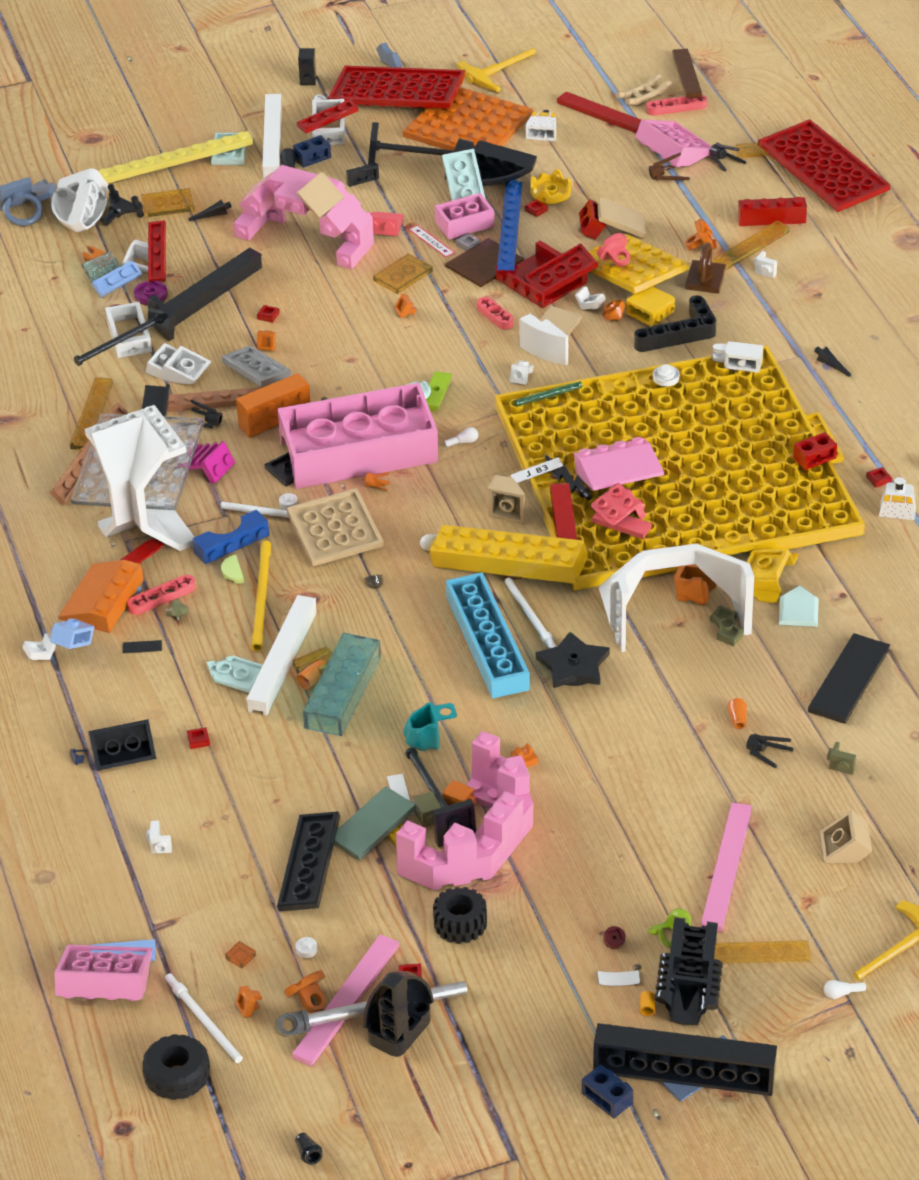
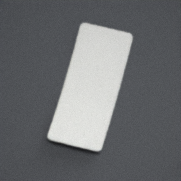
(618, 978)

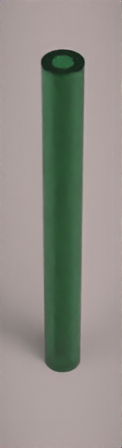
(549, 393)

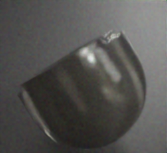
(374, 581)

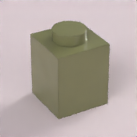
(424, 805)

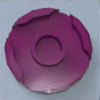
(145, 289)

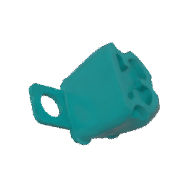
(423, 728)

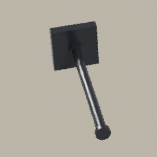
(376, 145)
(158, 316)
(444, 817)

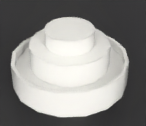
(666, 375)

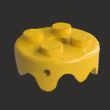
(551, 187)

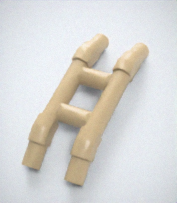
(639, 98)

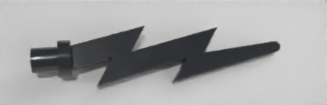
(584, 492)

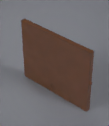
(479, 262)

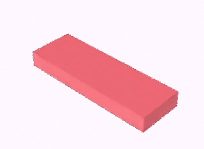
(628, 525)

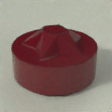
(614, 937)

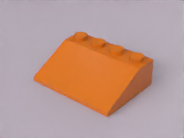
(104, 594)

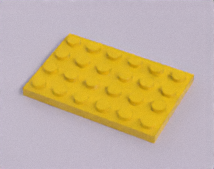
(645, 268)

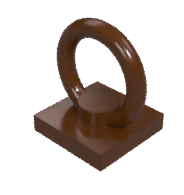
(705, 274)

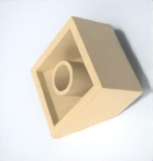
(506, 500)
(846, 839)

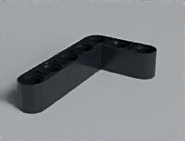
(699, 327)

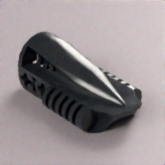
(689, 973)

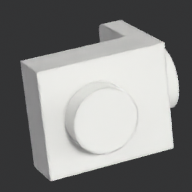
(765, 266)
(589, 301)
(520, 372)
(40, 650)
(158, 843)

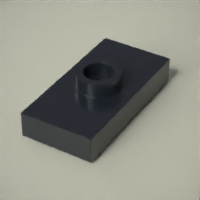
(362, 174)

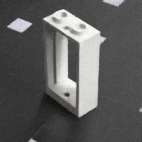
(336, 135)
(129, 311)

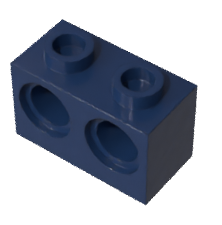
(312, 151)
(607, 1091)

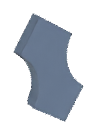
(388, 56)
(43, 190)

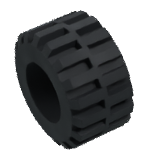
(460, 915)

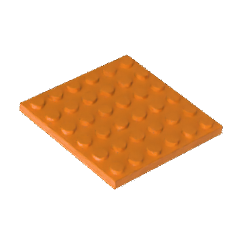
(470, 118)

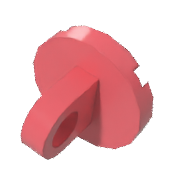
(614, 247)

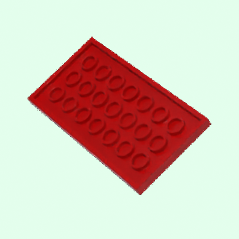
(398, 86)
(824, 165)

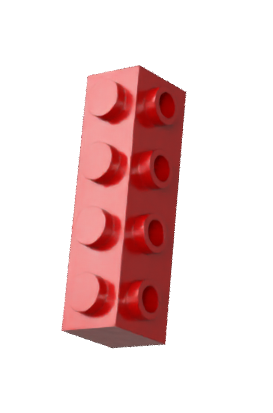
(768, 211)

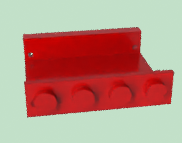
(515, 280)

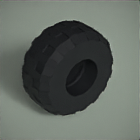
(180, 1081)

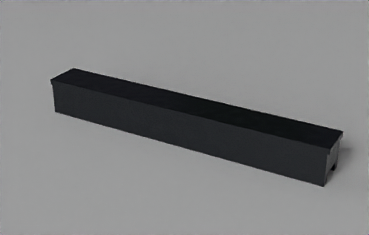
(215, 284)

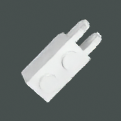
(739, 355)

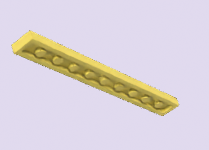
(176, 157)

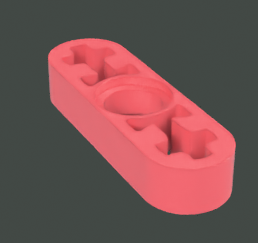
(487, 306)

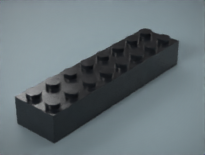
(686, 1059)

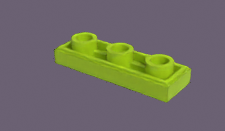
(439, 385)

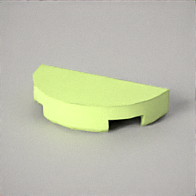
(231, 569)

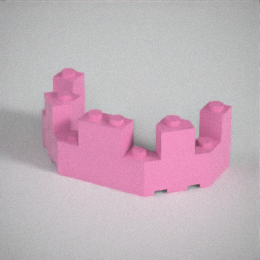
(278, 192)
(467, 855)

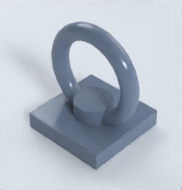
(17, 194)

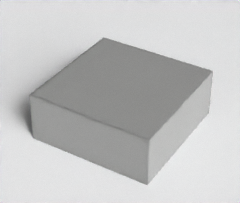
(467, 242)

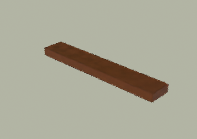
(687, 73)

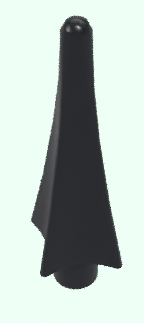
(216, 209)
(826, 357)

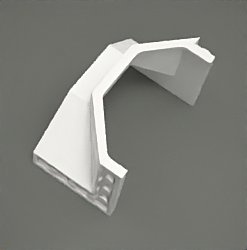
(130, 455)
(726, 571)

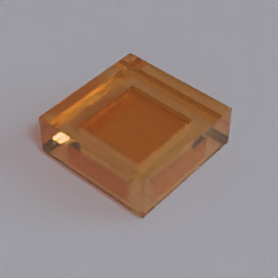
(240, 954)

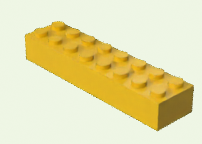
(508, 553)

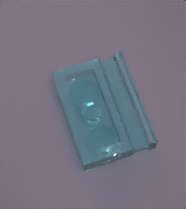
(100, 266)

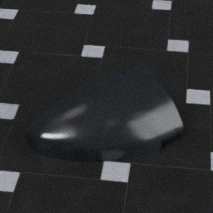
(498, 163)
(397, 1012)

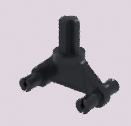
(121, 206)

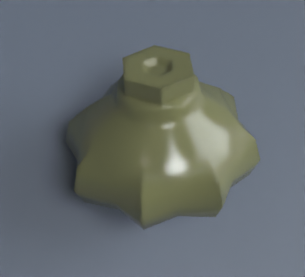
(176, 609)

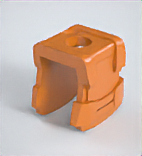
(693, 584)

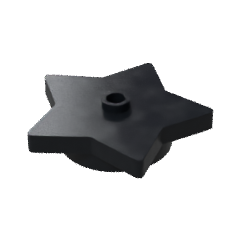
(573, 662)

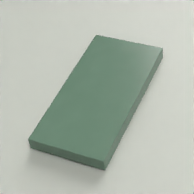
(373, 822)

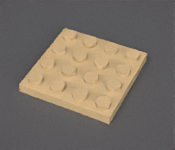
(334, 527)

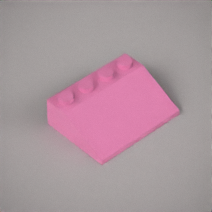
(672, 138)
(617, 463)
(103, 973)

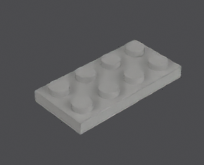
(256, 366)

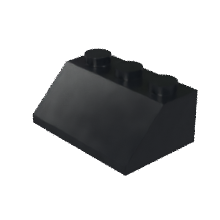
(122, 744)

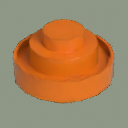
(614, 310)

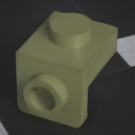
(841, 760)

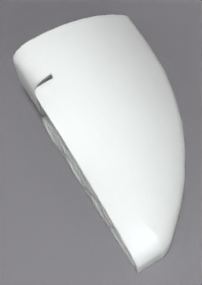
(80, 199)

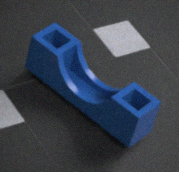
(214, 546)

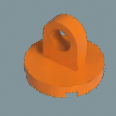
(701, 237)
(306, 988)

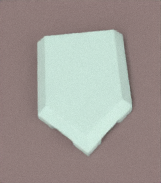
(798, 608)
(235, 672)

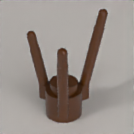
(657, 170)

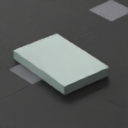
(232, 157)

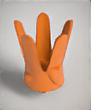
(372, 481)

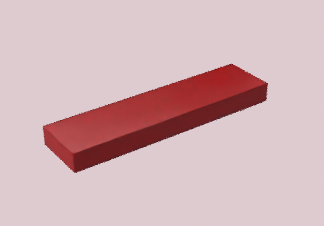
(327, 116)
(157, 251)

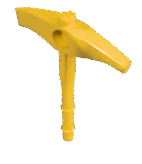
(480, 76)
(911, 911)

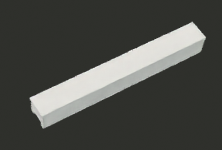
(272, 133)
(282, 655)

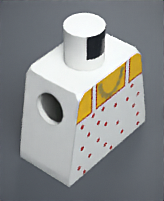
(541, 126)
(898, 500)

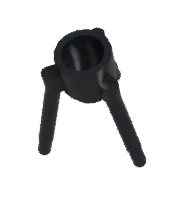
(719, 151)
(212, 417)
(758, 743)

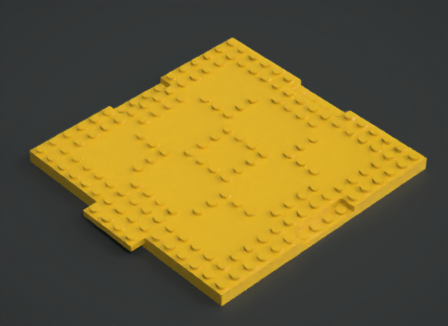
(722, 453)

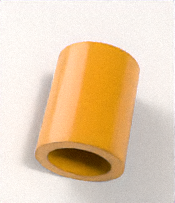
(647, 1003)

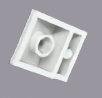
(543, 340)
(177, 365)

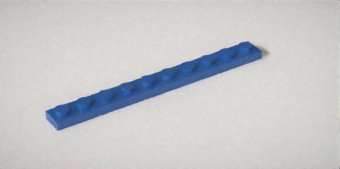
(510, 226)

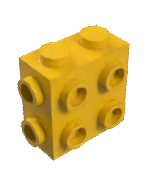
(650, 306)

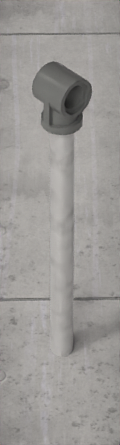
(302, 1021)

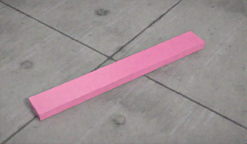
(727, 865)
(350, 993)

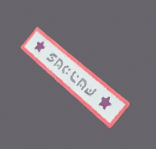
(431, 240)

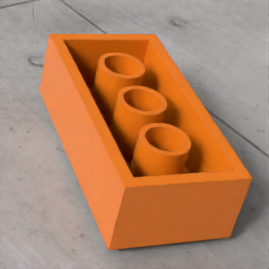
(259, 408)

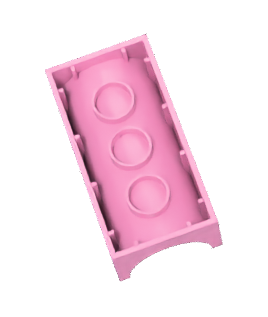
(358, 435)

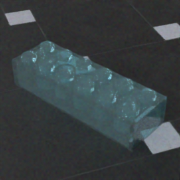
(342, 684)

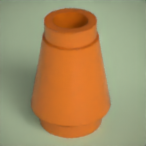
(737, 709)

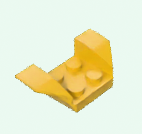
(767, 568)

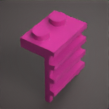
(213, 459)

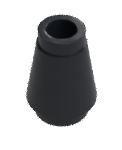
(288, 157)
(309, 1150)

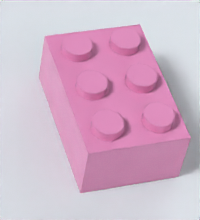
(464, 216)

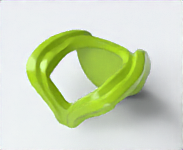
(668, 924)

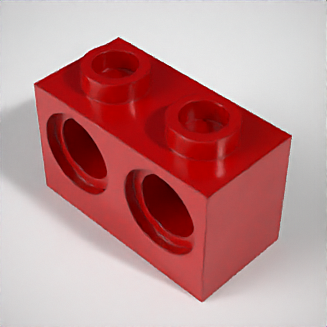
(589, 220)
(815, 451)

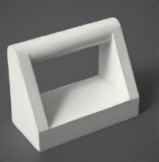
(137, 249)

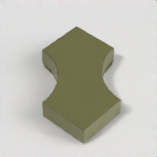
(728, 629)

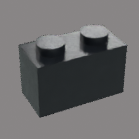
(307, 66)

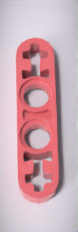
(675, 105)
(141, 602)

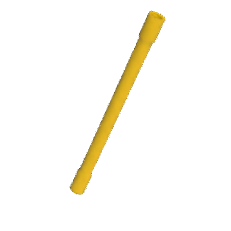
(257, 636)

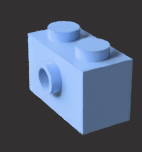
(72, 633)

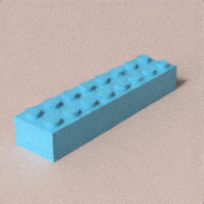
(487, 635)

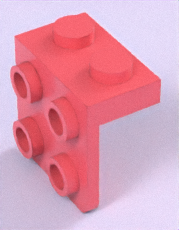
(386, 223)
(618, 504)

